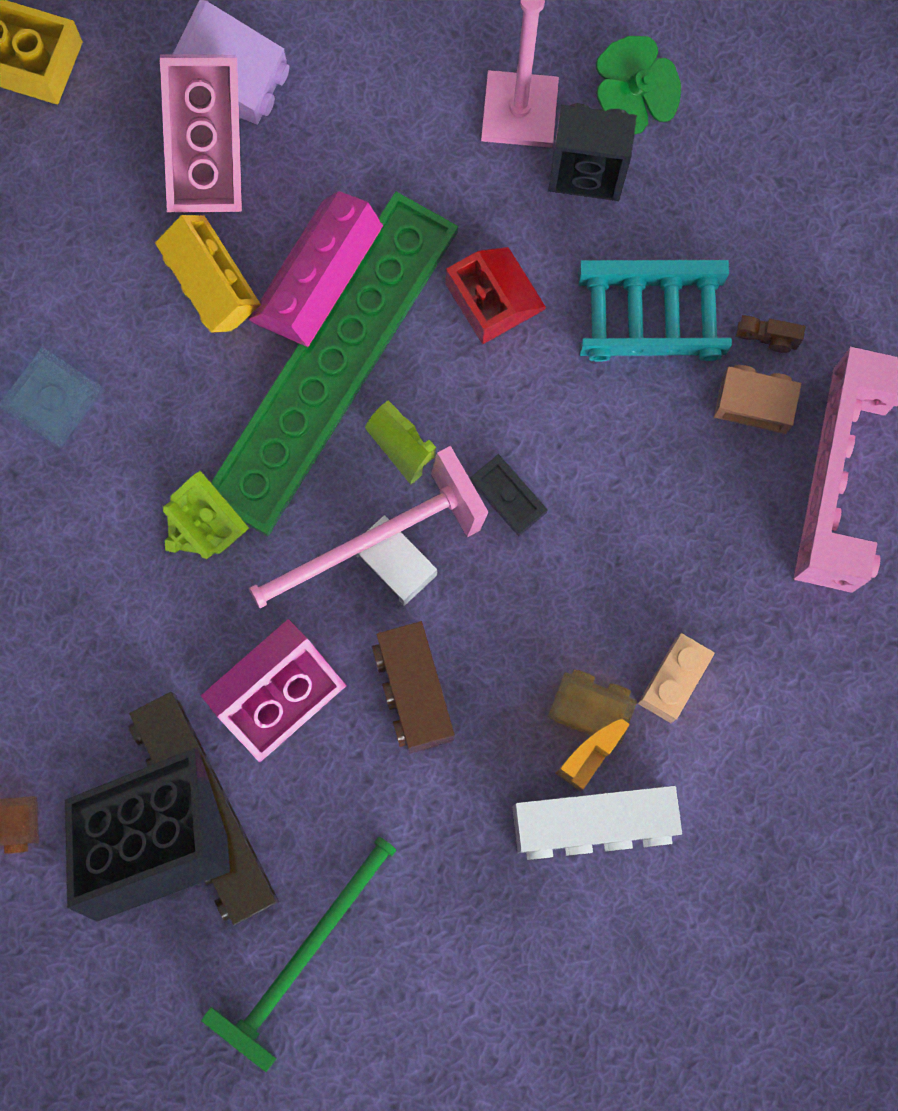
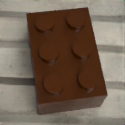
(413, 688)

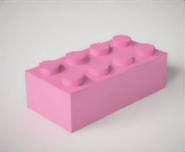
(201, 132)

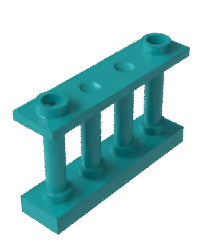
(670, 277)

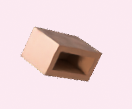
(757, 399)

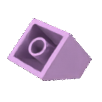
(259, 60)

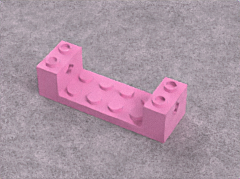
(858, 383)

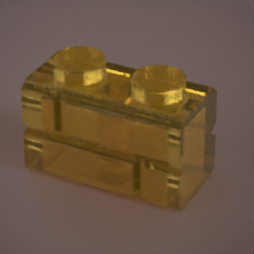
(588, 705)

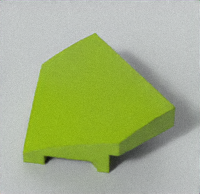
(201, 519)

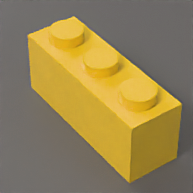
(207, 273)

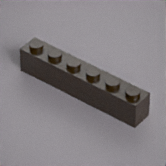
(168, 732)

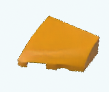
(589, 755)

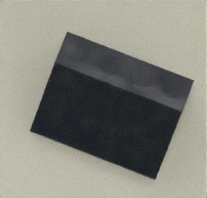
(143, 837)

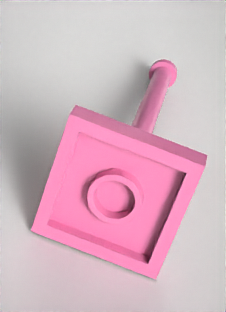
(521, 104)
(456, 494)

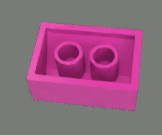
(273, 690)

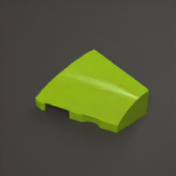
(400, 441)

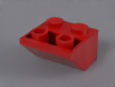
(493, 292)

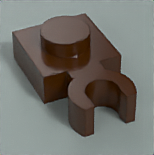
(779, 334)

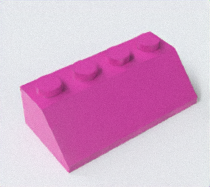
(318, 268)

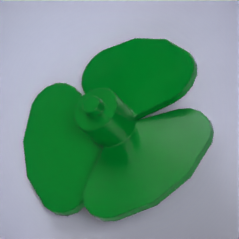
(636, 73)

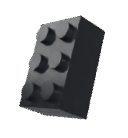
(592, 152)

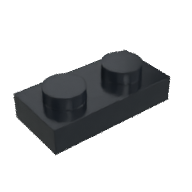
(508, 495)

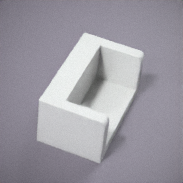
(399, 564)

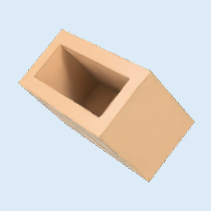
(676, 678)

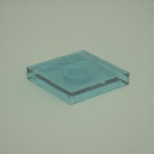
(51, 397)

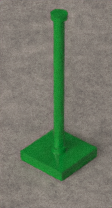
(244, 1033)

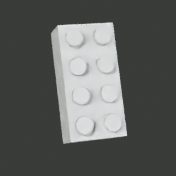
(597, 819)

